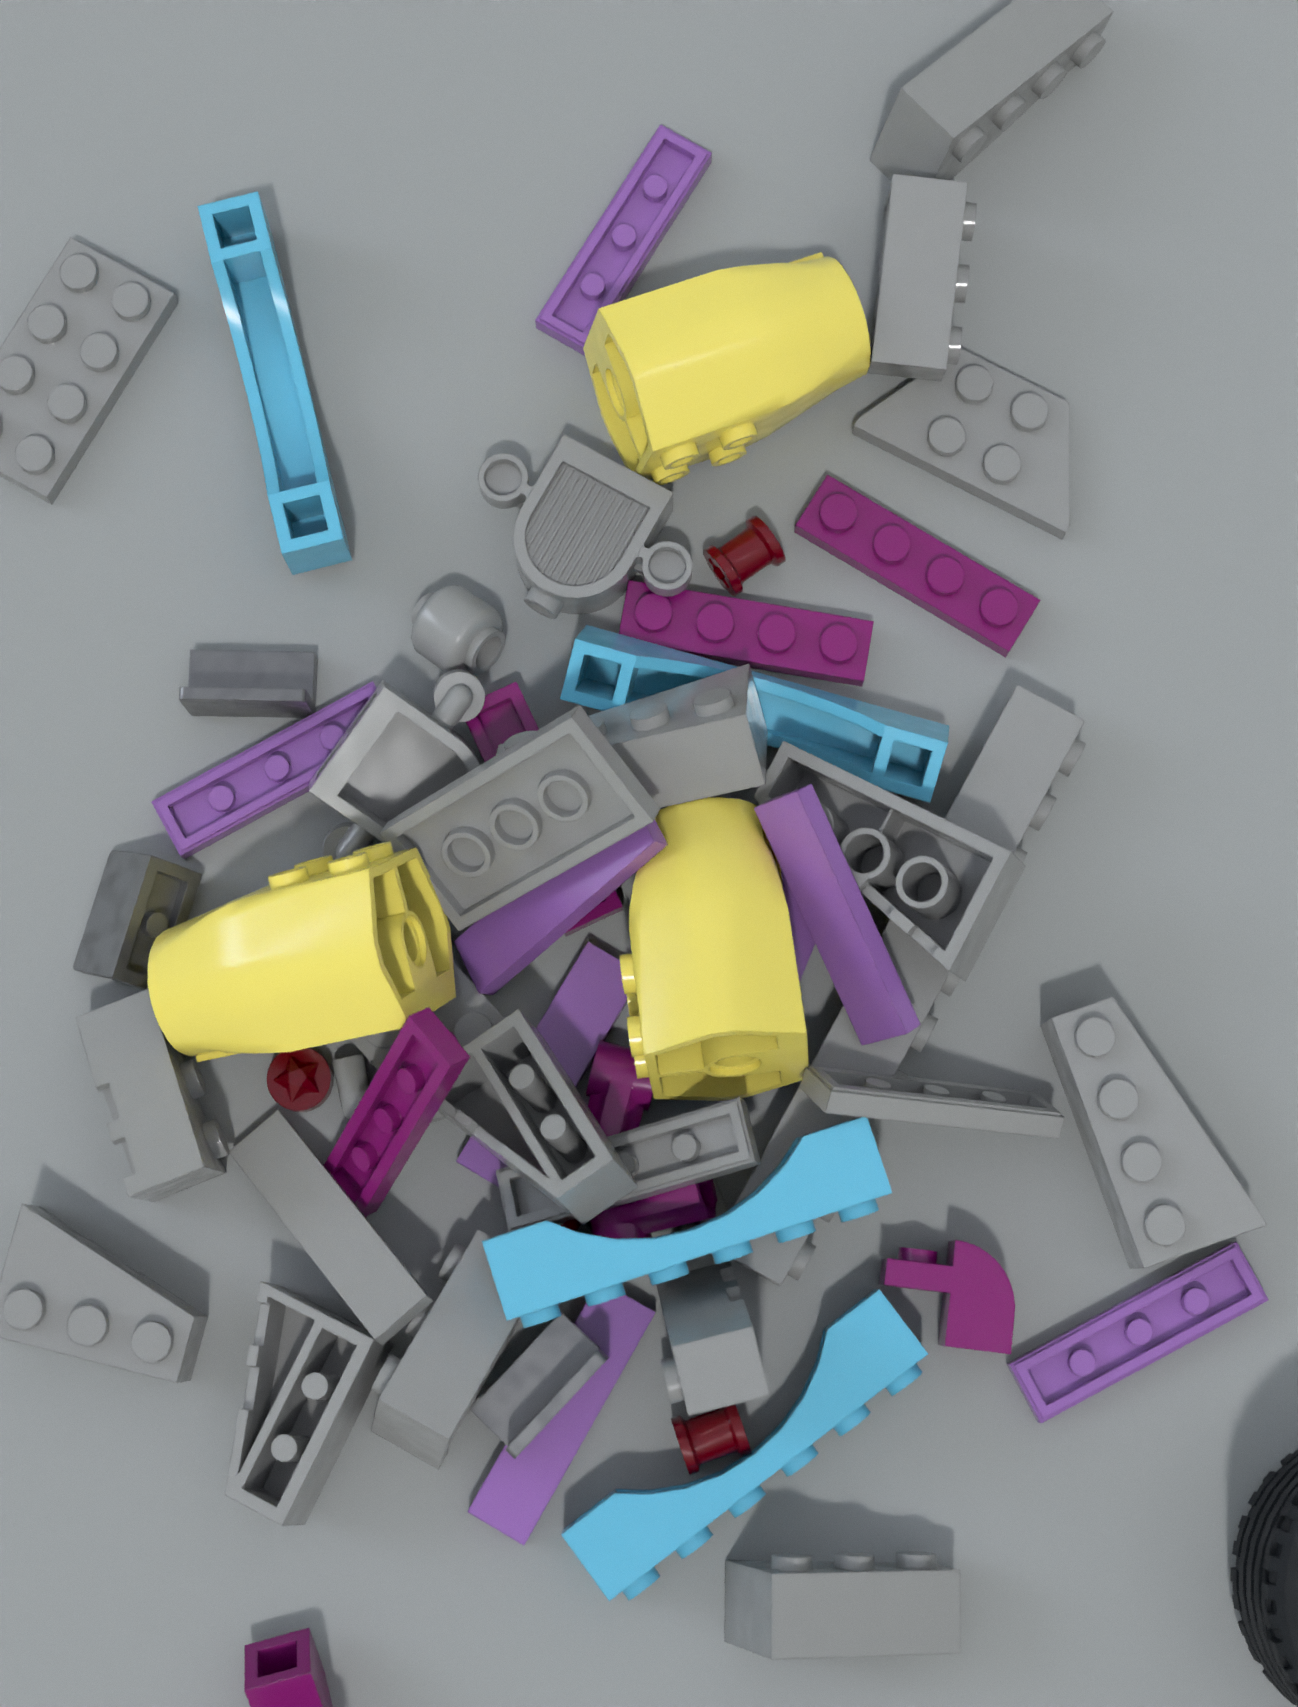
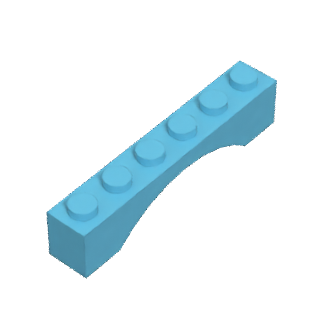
(275, 383)
(859, 737)
(816, 1177)
(638, 1528)

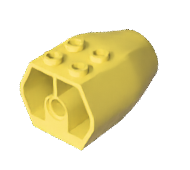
(723, 360)
(306, 959)
(713, 960)

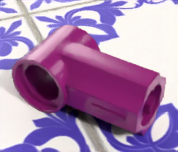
(614, 1090)
(658, 1212)

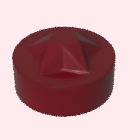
(300, 1080)

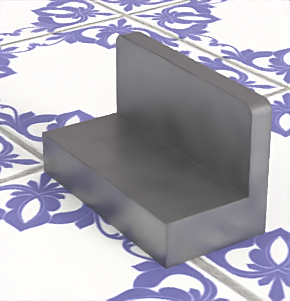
(251, 683)
(131, 908)
(539, 1384)

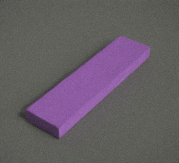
(625, 236)
(256, 779)
(837, 915)
(523, 929)
(572, 1026)
(1137, 1332)
(523, 1486)

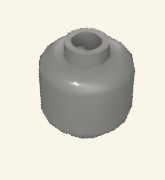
(457, 630)

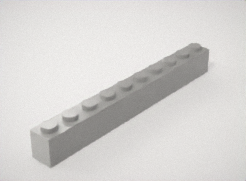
(995, 802)

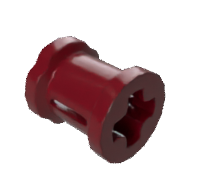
(744, 555)
(710, 1436)

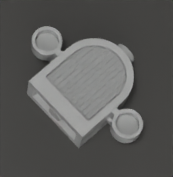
(585, 529)
(395, 758)

